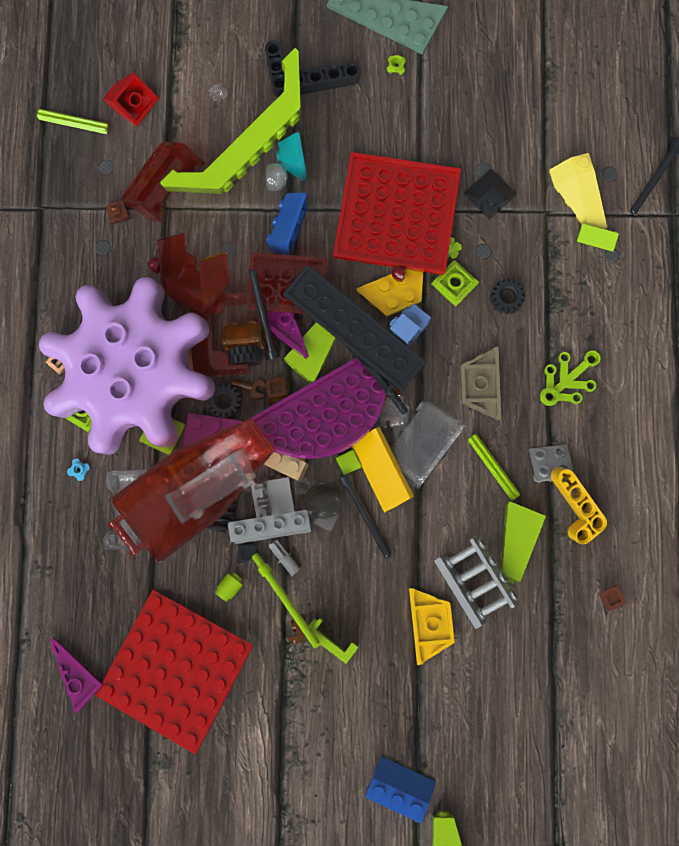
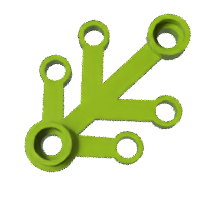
(566, 380)

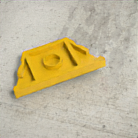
(394, 296)
(430, 624)

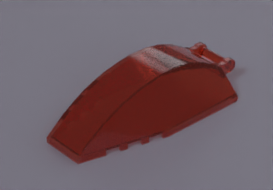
(144, 500)

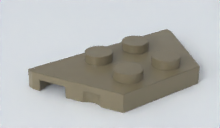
(482, 384)

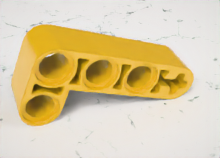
(576, 502)

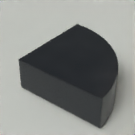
(245, 552)

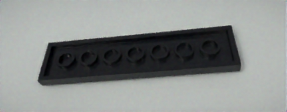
(354, 328)

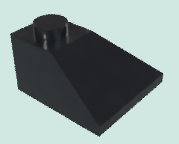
(490, 194)

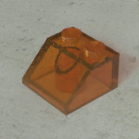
(242, 334)

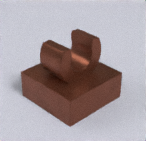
(117, 212)
(612, 598)

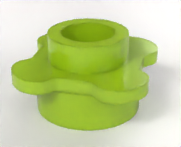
(396, 59)

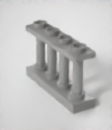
(269, 527)
(466, 597)

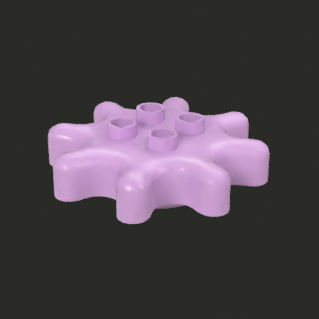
(126, 366)

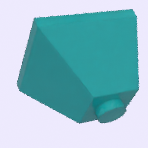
(291, 156)

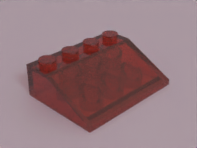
(275, 276)

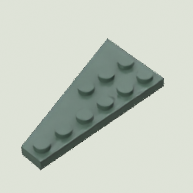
(400, 20)

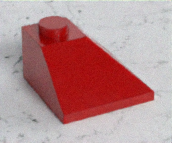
(131, 98)

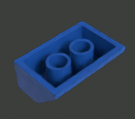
(287, 223)
(400, 789)

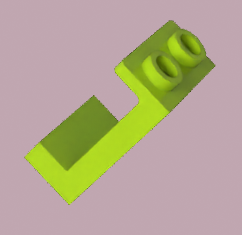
(343, 655)

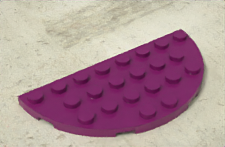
(324, 414)

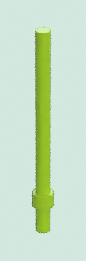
(266, 571)

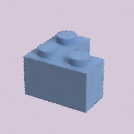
(409, 324)

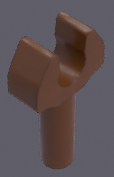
(250, 387)

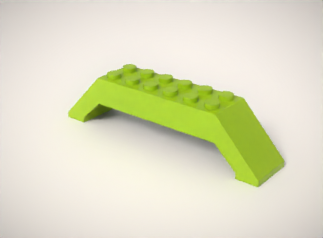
(250, 144)

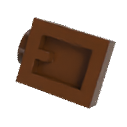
(276, 389)
(300, 635)

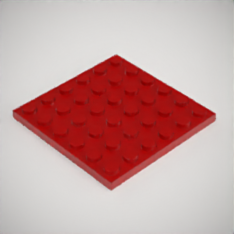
(397, 213)
(174, 671)

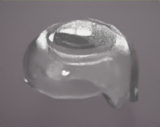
(276, 177)

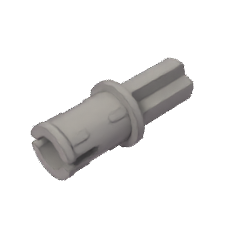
(284, 557)

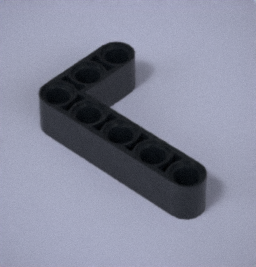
(306, 76)

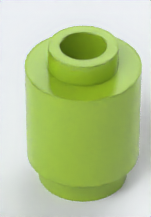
(229, 586)

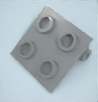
(546, 459)
(272, 497)

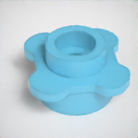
(84, 468)

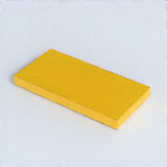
(382, 470)

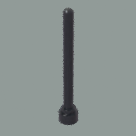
(674, 149)
(270, 350)
(347, 482)

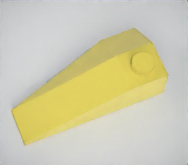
(578, 186)

